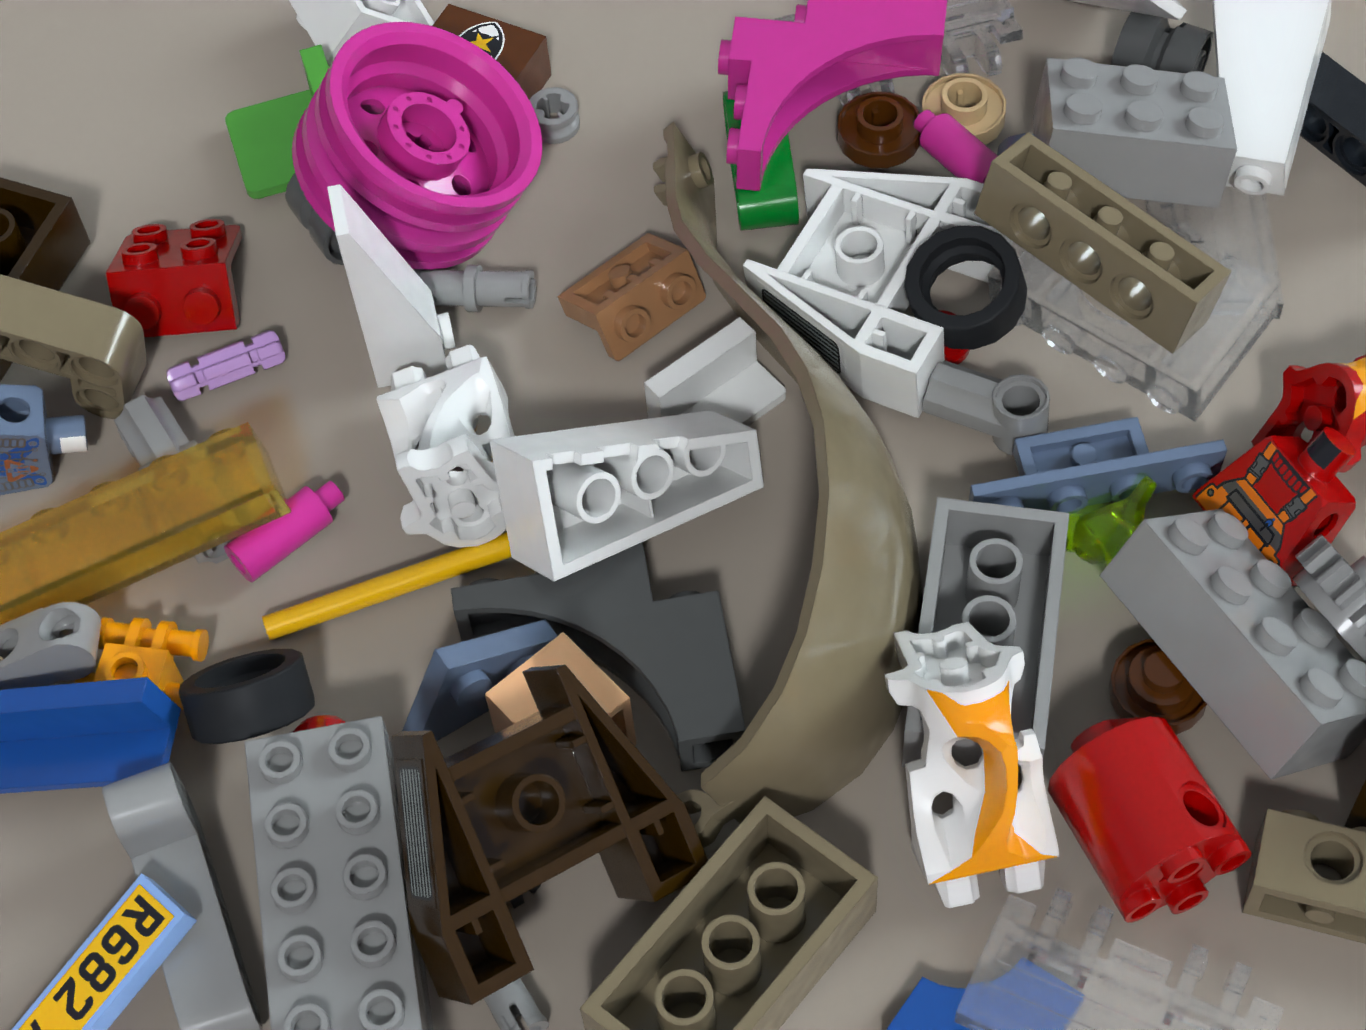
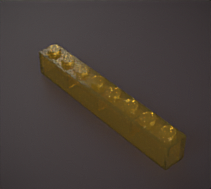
(140, 524)

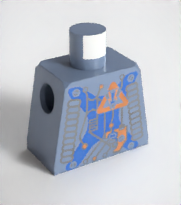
(32, 437)

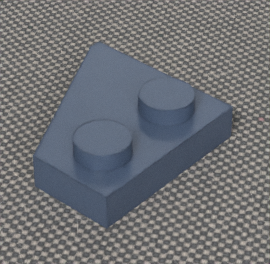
(463, 673)

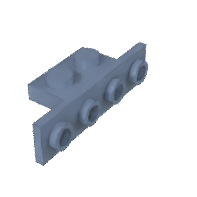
(1096, 467)

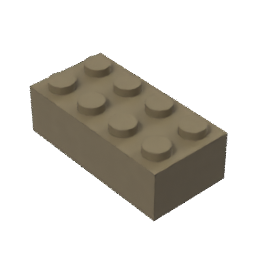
(741, 934)

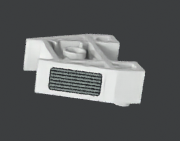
(849, 273)

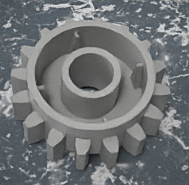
(1335, 589)

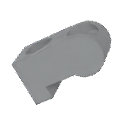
(49, 646)

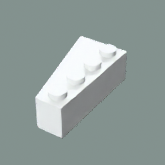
(614, 485)

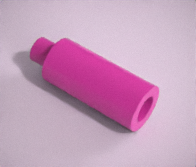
(954, 146)
(271, 543)

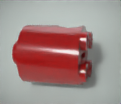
(1145, 816)

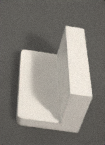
(717, 377)

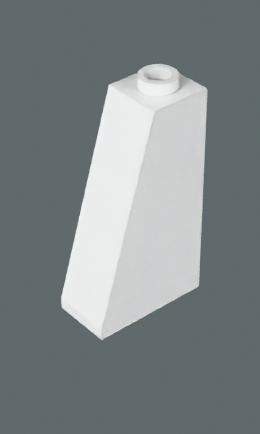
(1269, 69)

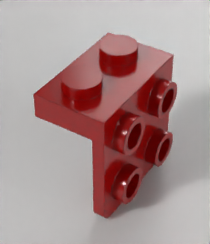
(177, 278)

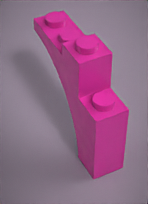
(791, 68)

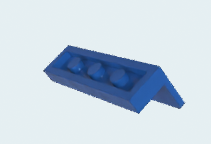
(83, 733)

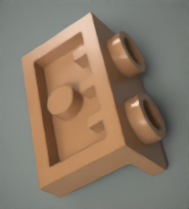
(635, 294)

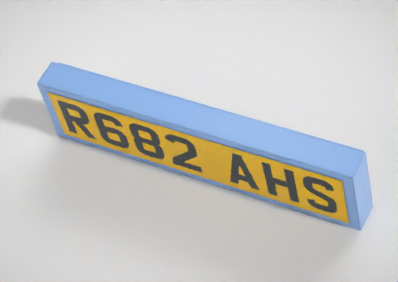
(112, 962)

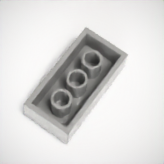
(1004, 578)
(1243, 639)

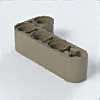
(75, 339)

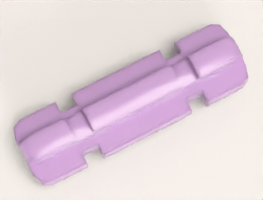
(225, 365)

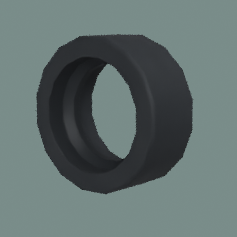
(954, 247)
(247, 696)

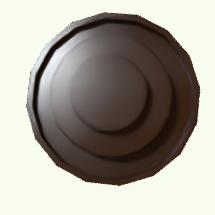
(878, 130)
(1150, 685)

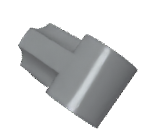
(989, 403)

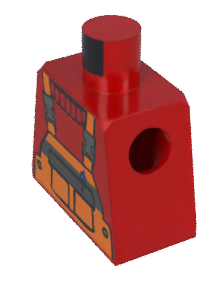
(1285, 494)

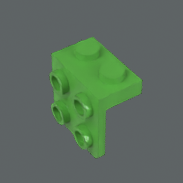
(265, 132)

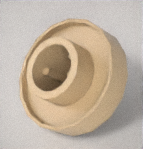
(971, 101)

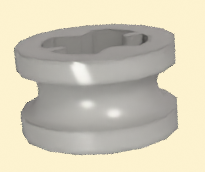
(565, 105)

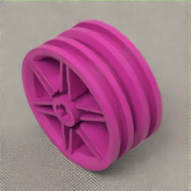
(421, 139)

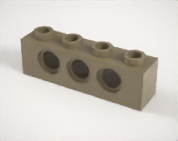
(1101, 242)
(1288, 888)

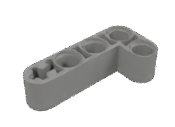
(168, 845)

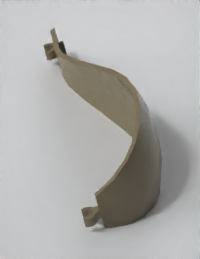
(864, 578)

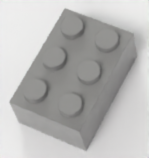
(1140, 128)

